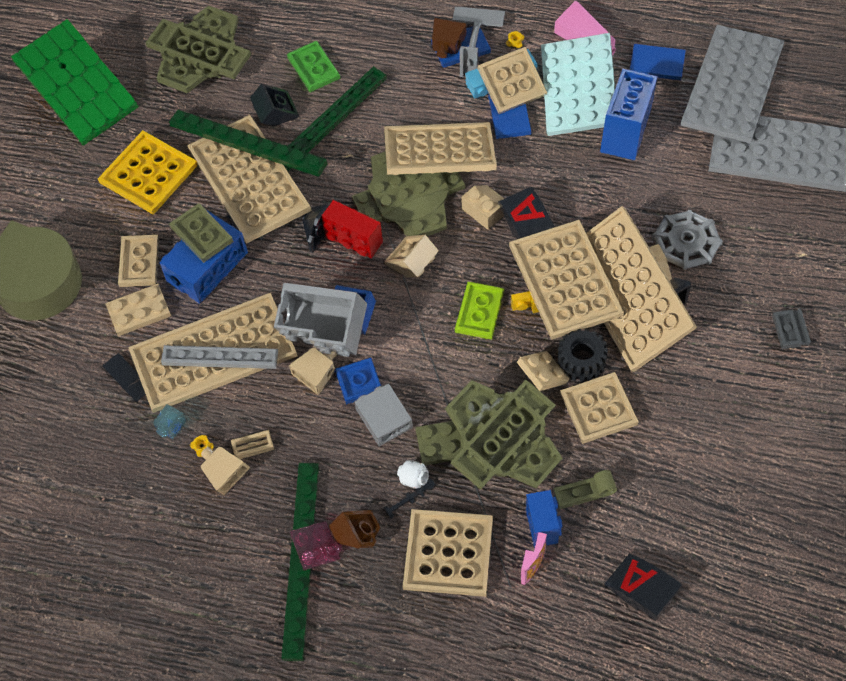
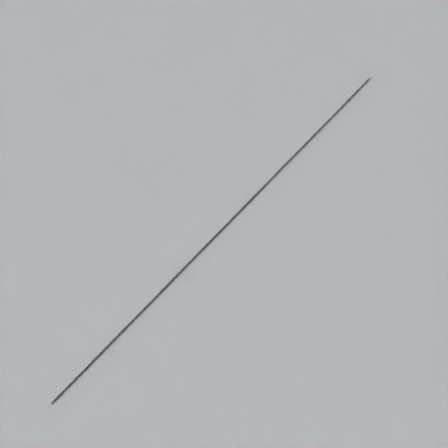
(445, 398)

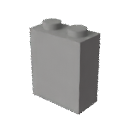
(383, 414)

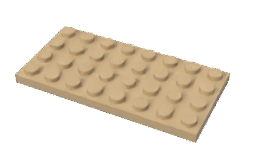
(251, 188)
(651, 308)
(237, 327)

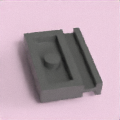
(791, 328)

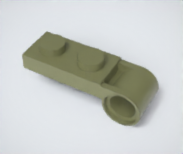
(586, 490)

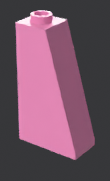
(578, 24)

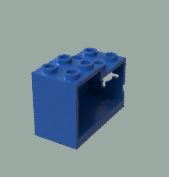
(628, 114)
(201, 278)

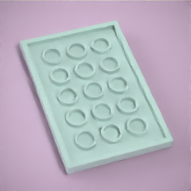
(577, 83)

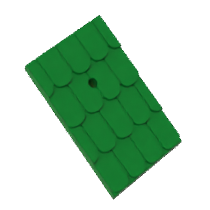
(75, 82)

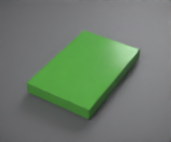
(313, 66)

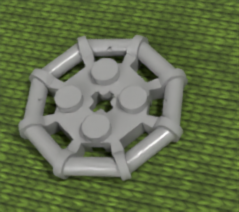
(688, 248)

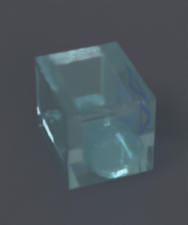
(169, 422)

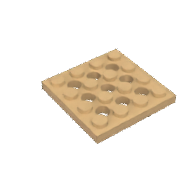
(435, 581)

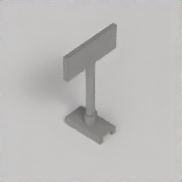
(477, 17)

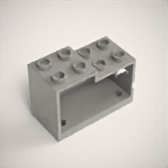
(322, 317)

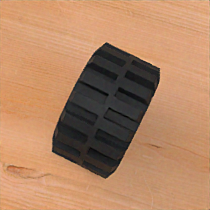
(587, 342)

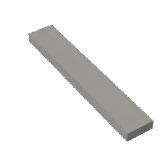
(219, 357)

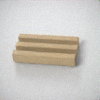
(246, 450)

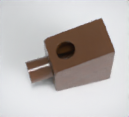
(447, 36)

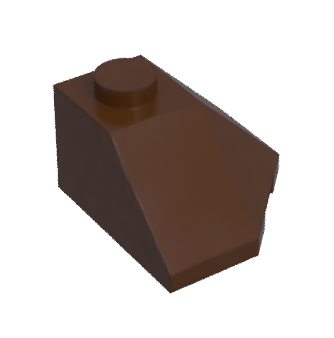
(355, 529)

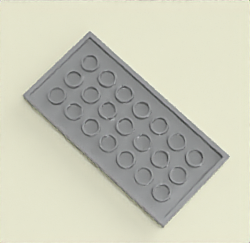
(733, 83)
(786, 154)

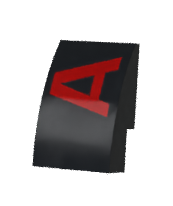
(525, 213)
(643, 586)

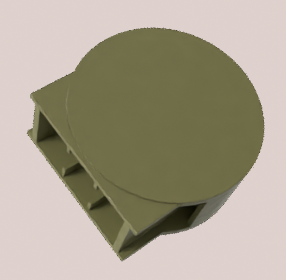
(36, 272)

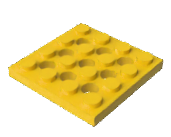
(135, 174)

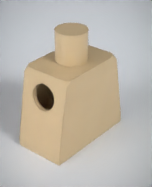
(314, 369)
(222, 468)

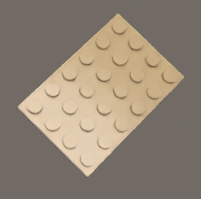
(439, 148)
(565, 279)

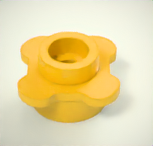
(515, 39)
(201, 440)

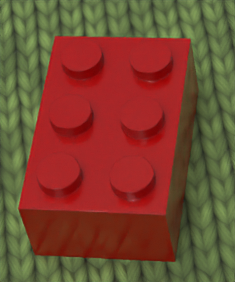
(352, 229)

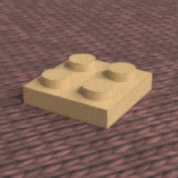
(543, 370)

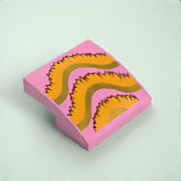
(533, 559)

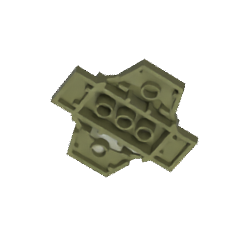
(198, 49)
(408, 199)
(503, 434)

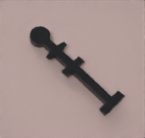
(410, 497)

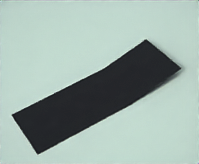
(125, 376)

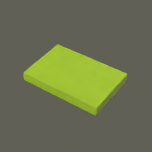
(479, 310)

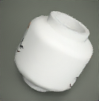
(413, 474)

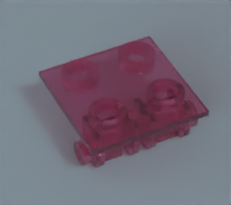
(315, 545)

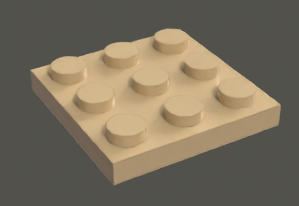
(512, 80)
(599, 407)

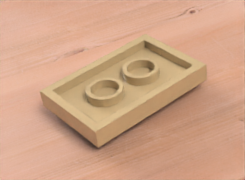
(138, 260)
(138, 309)

